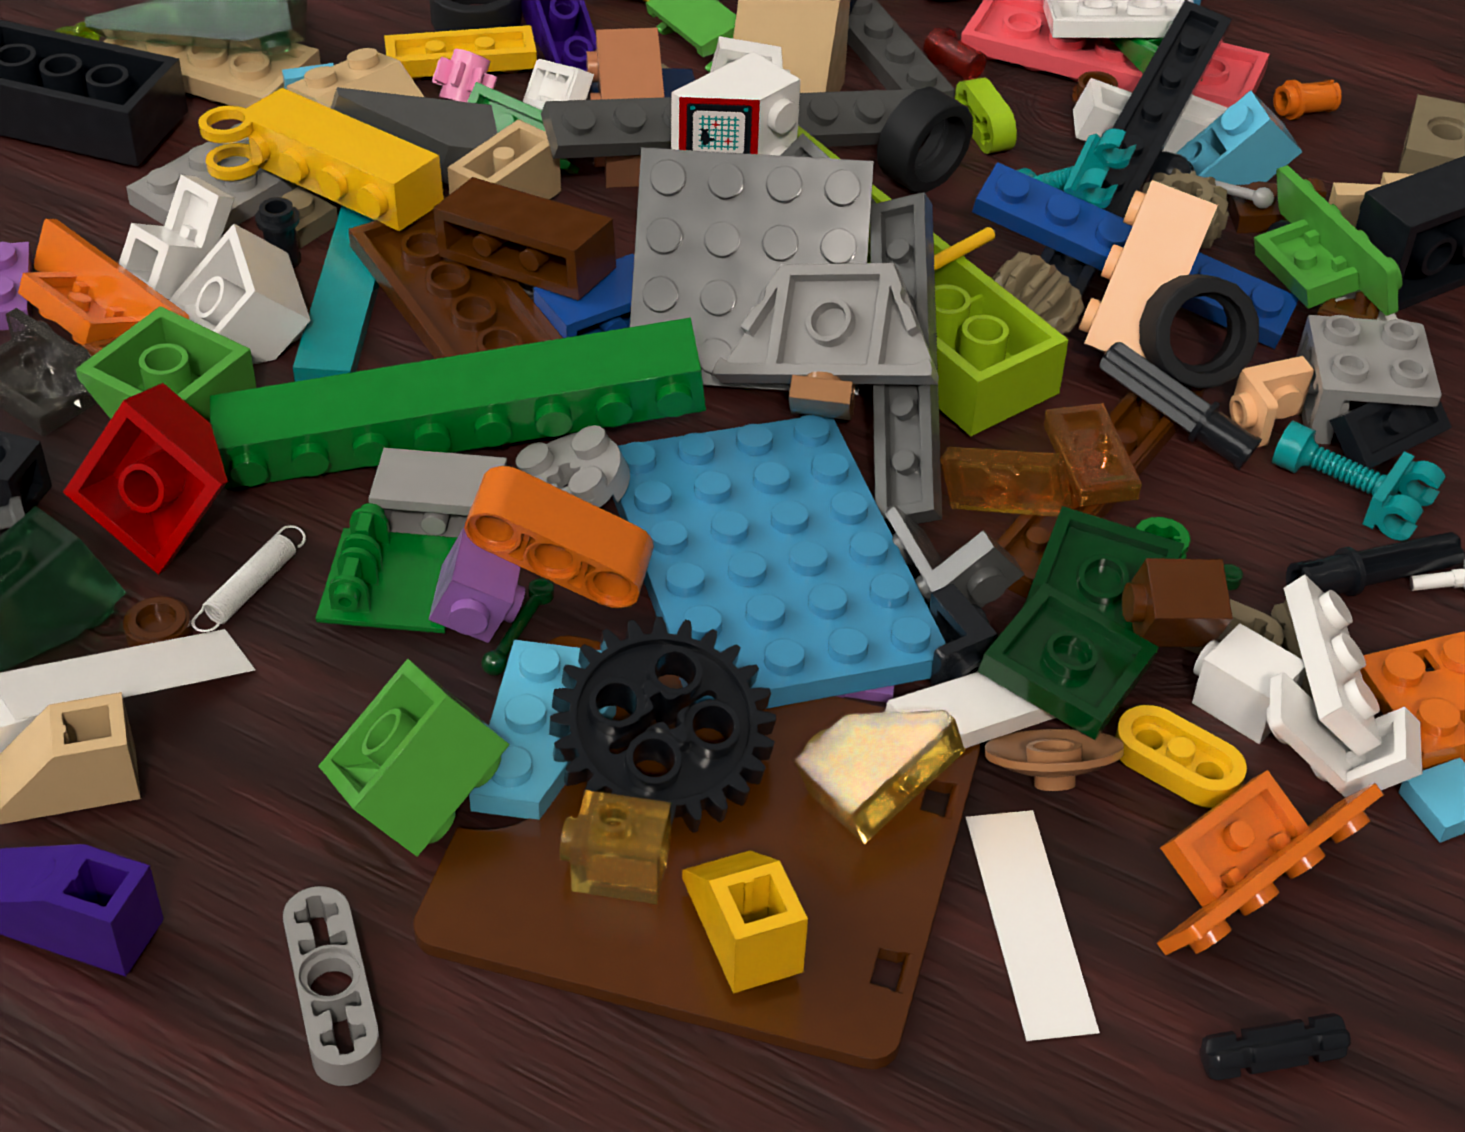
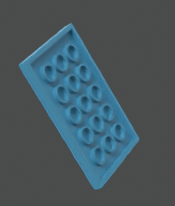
(779, 554)

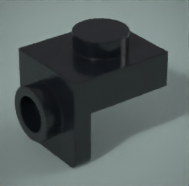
(964, 632)

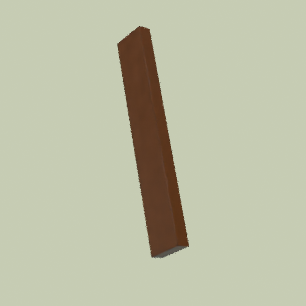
(1143, 435)

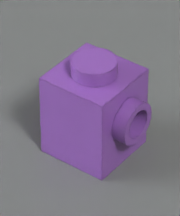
(476, 591)

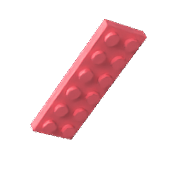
(1021, 35)

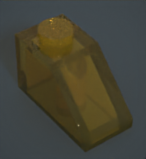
(877, 764)

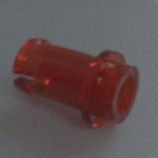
(945, 48)

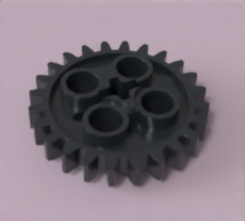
(627, 677)

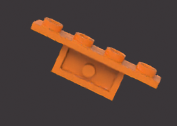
(86, 287)
(1245, 846)

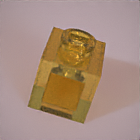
(618, 846)

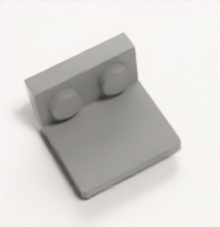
(1365, 364)

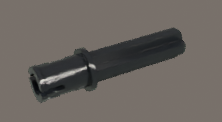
(1179, 404)
(1352, 570)

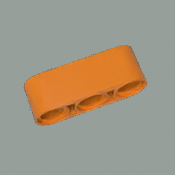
(559, 537)

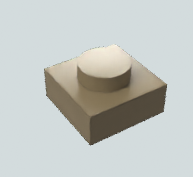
(315, 215)

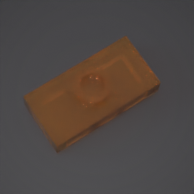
(1092, 454)
(1006, 481)

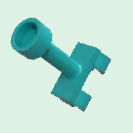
(1090, 169)
(1299, 449)

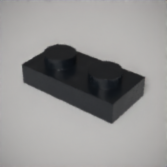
(1384, 430)

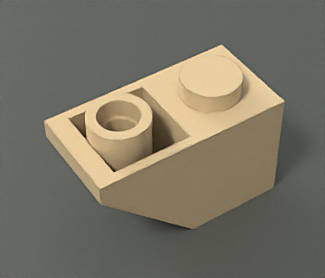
(70, 760)

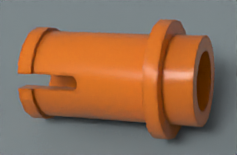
(1295, 98)

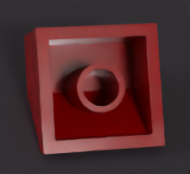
(151, 475)

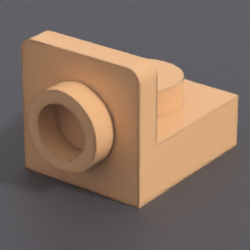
(1270, 394)

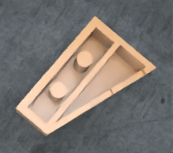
(1158, 249)

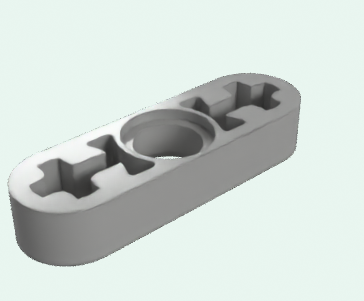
(322, 1011)

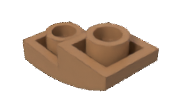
(822, 396)

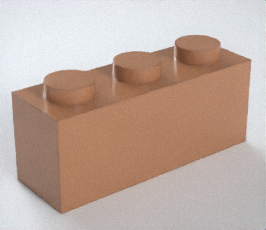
(625, 68)

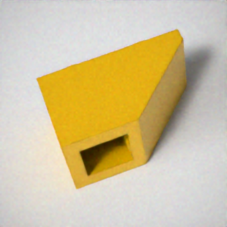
(750, 917)

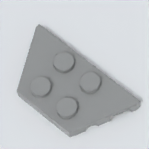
(833, 321)

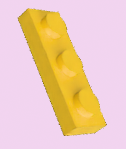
(505, 47)

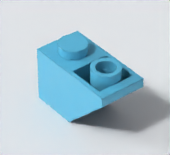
(1242, 144)

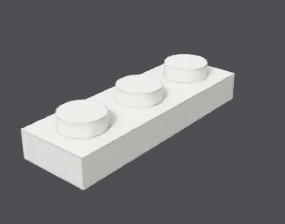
(1333, 665)

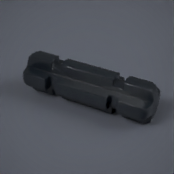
(1274, 1046)

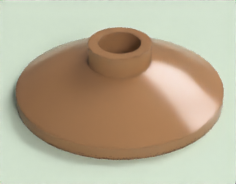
(1053, 755)

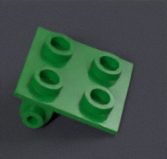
(383, 575)

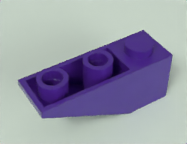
(561, 30)
(79, 903)

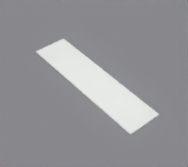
(124, 670)
(1031, 926)

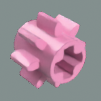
(461, 74)

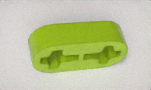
(992, 118)

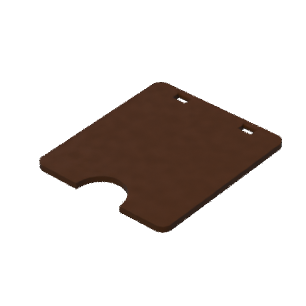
(512, 911)

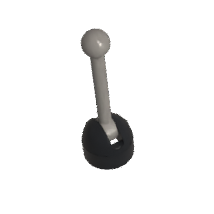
(1167, 161)

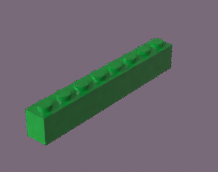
(458, 402)

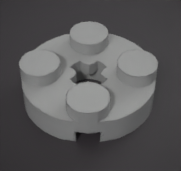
(584, 461)

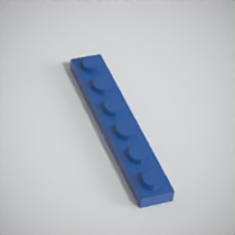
(1090, 232)

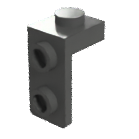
(977, 569)

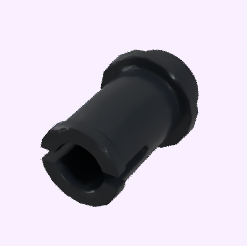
(278, 223)

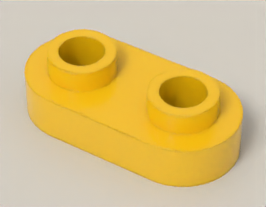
(1180, 755)

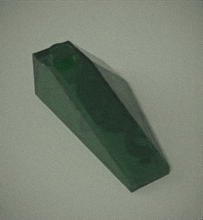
(222, 24)
(48, 588)

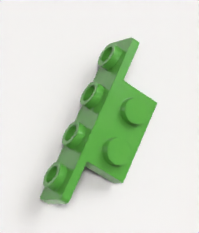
(1322, 252)

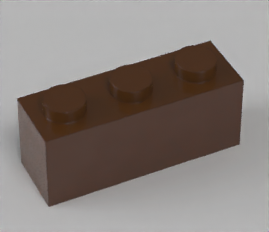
(525, 237)

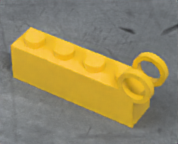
(328, 156)

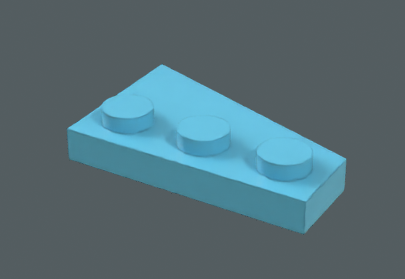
(527, 772)

